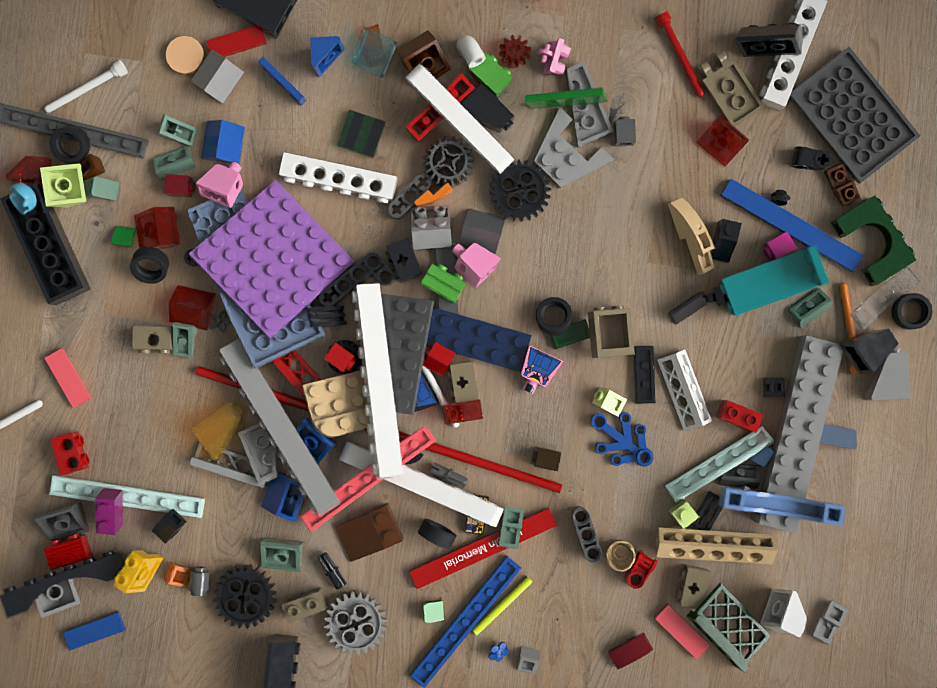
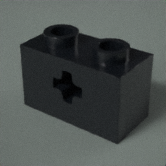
(397, 250)

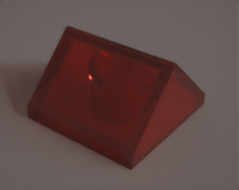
(722, 140)
(191, 307)

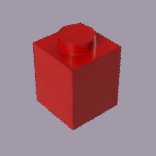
(340, 358)
(438, 358)

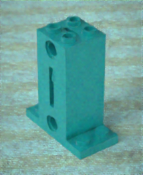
(774, 281)

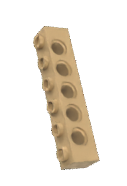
(715, 546)

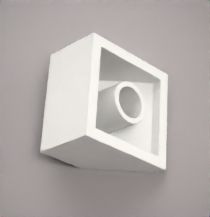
(784, 613)

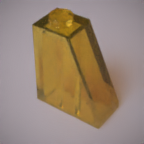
(219, 429)

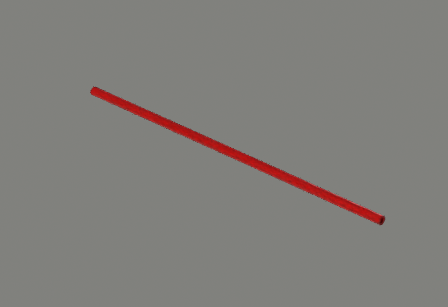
(434, 447)

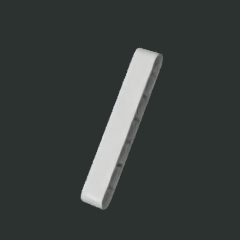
(459, 118)

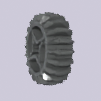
(441, 164)

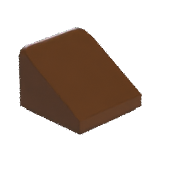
(91, 166)

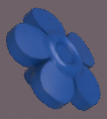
(498, 651)

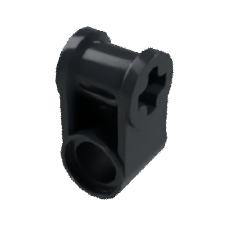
(807, 158)

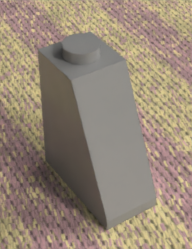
(891, 378)

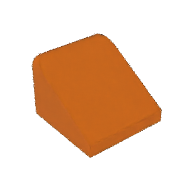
(177, 575)

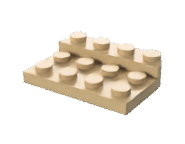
(337, 404)

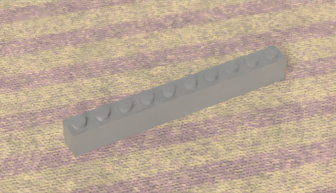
(280, 428)

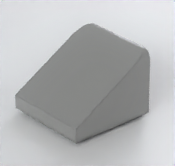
(528, 660)

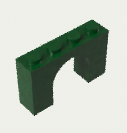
(896, 253)

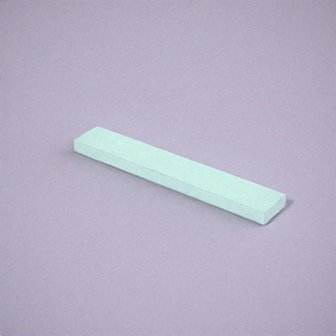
(719, 464)

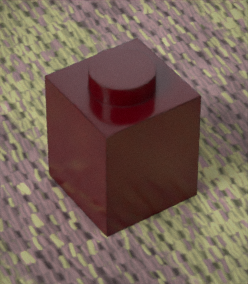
(179, 185)

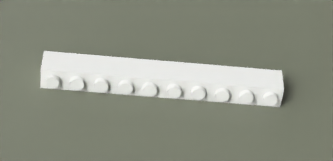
(378, 382)

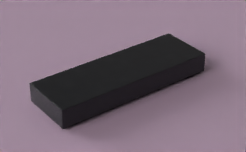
(644, 374)

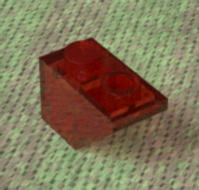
(29, 170)
(462, 412)

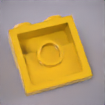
(137, 571)

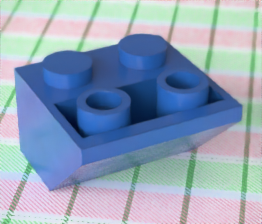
(284, 497)

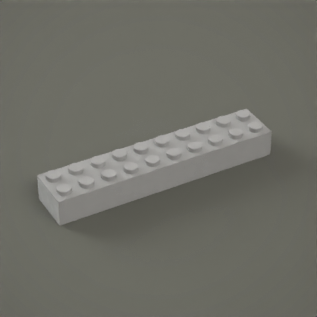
(800, 425)

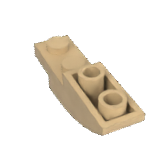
(690, 227)

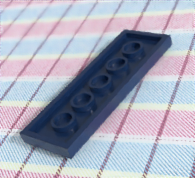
(478, 339)

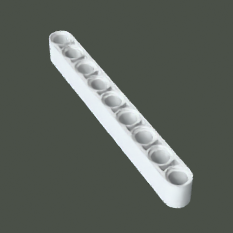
(429, 487)

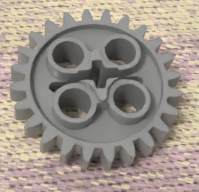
(362, 638)

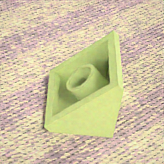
(63, 185)

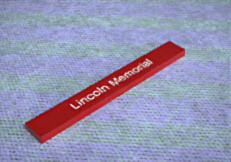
(478, 550)

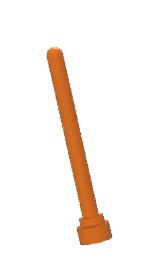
(848, 319)

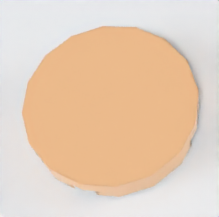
(185, 55)

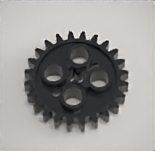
(526, 208)
(261, 599)

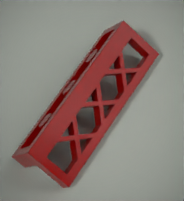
(290, 374)

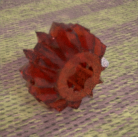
(507, 53)

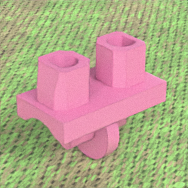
(550, 57)

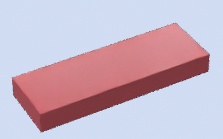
(68, 378)
(681, 631)

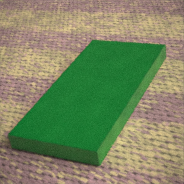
(566, 98)

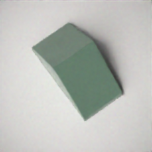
(177, 131)

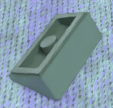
(173, 162)
(810, 307)

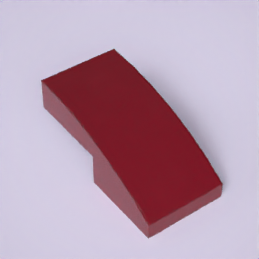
(630, 651)

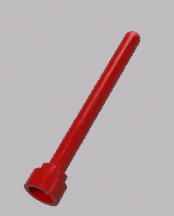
(664, 22)

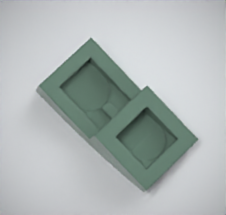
(511, 527)

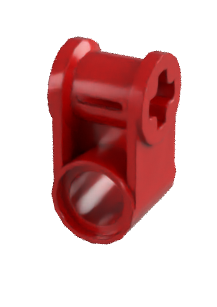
(641, 569)

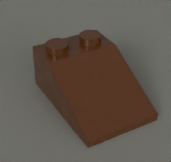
(370, 533)

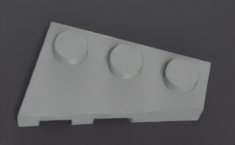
(260, 453)

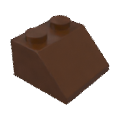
(424, 51)

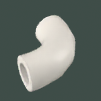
(470, 50)

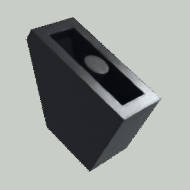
(725, 240)

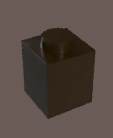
(546, 458)

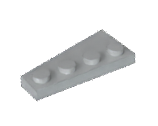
(589, 119)

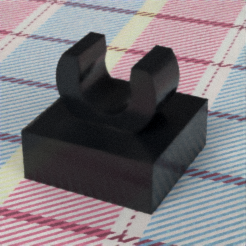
(717, 296)
(773, 387)

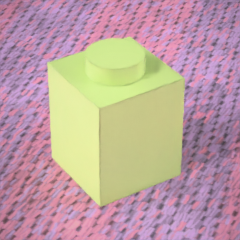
(683, 514)

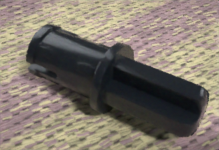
(331, 570)

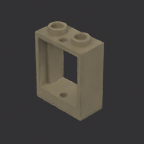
(595, 338)

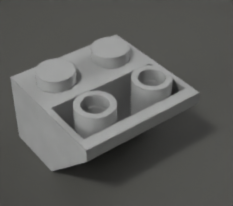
(431, 227)

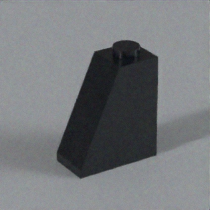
(488, 109)
(869, 349)

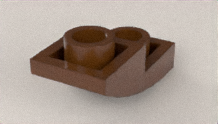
(842, 186)

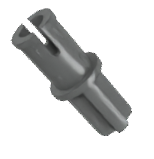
(449, 475)

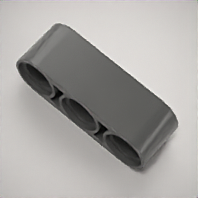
(592, 541)

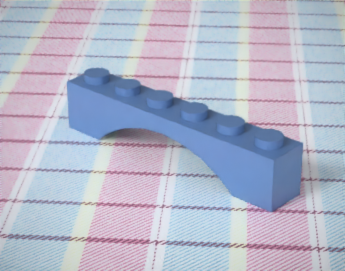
(782, 505)

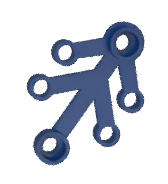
(624, 441)

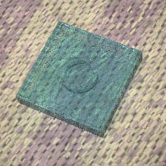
(373, 52)

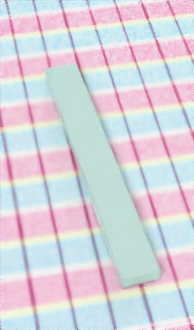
(132, 496)

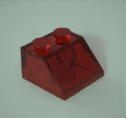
(157, 228)

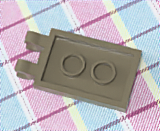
(730, 90)

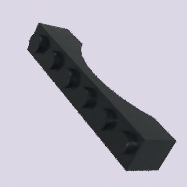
(20, 599)

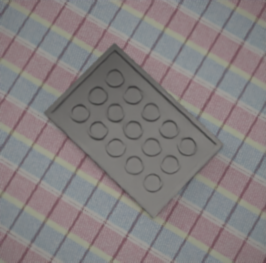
(854, 115)

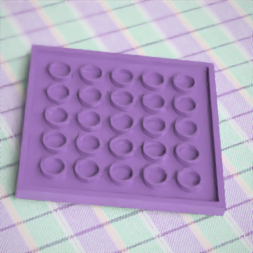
(272, 259)

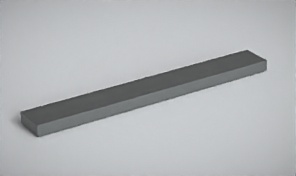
(98, 136)

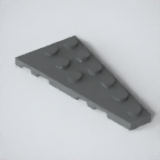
(407, 332)

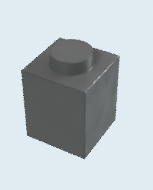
(624, 131)

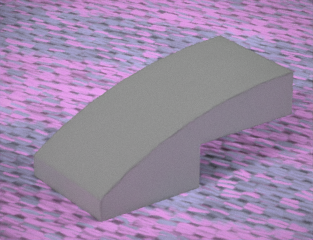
(828, 621)

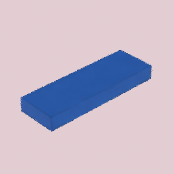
(282, 81)
(94, 631)

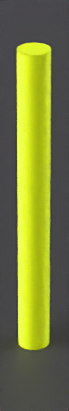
(502, 605)

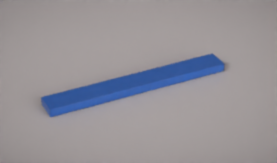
(787, 222)
(465, 621)

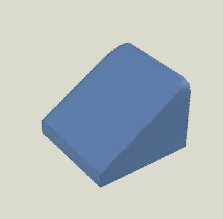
(762, 457)

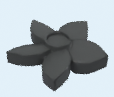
(220, 321)

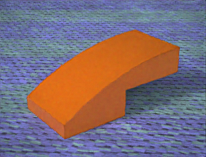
(428, 198)

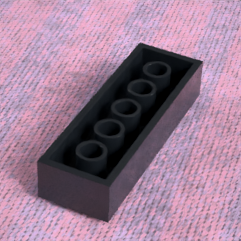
(47, 249)

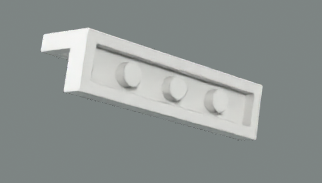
(688, 389)

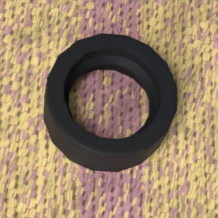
(60, 154)
(148, 276)
(554, 301)
(927, 311)
(437, 533)

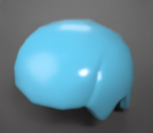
(23, 197)

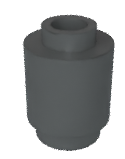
(199, 581)

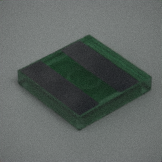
(361, 133)

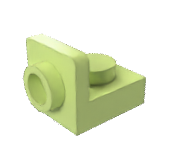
(609, 401)

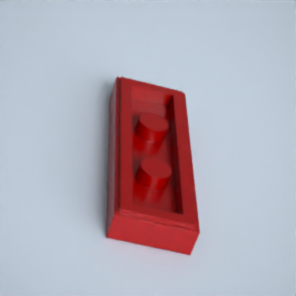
(237, 41)

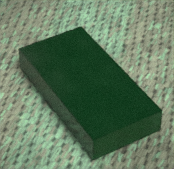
(576, 332)

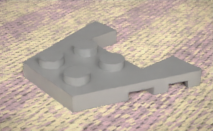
(561, 160)

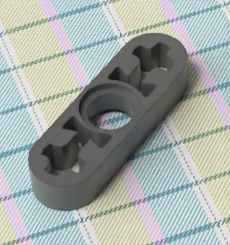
(397, 203)

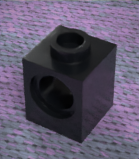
(169, 526)

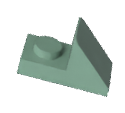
(101, 188)
(184, 339)

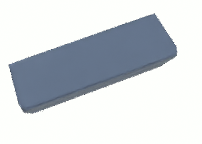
(839, 436)

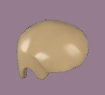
(620, 555)

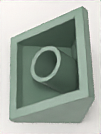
(281, 554)

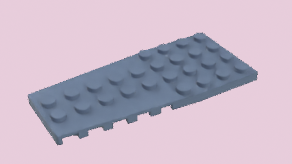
(260, 349)

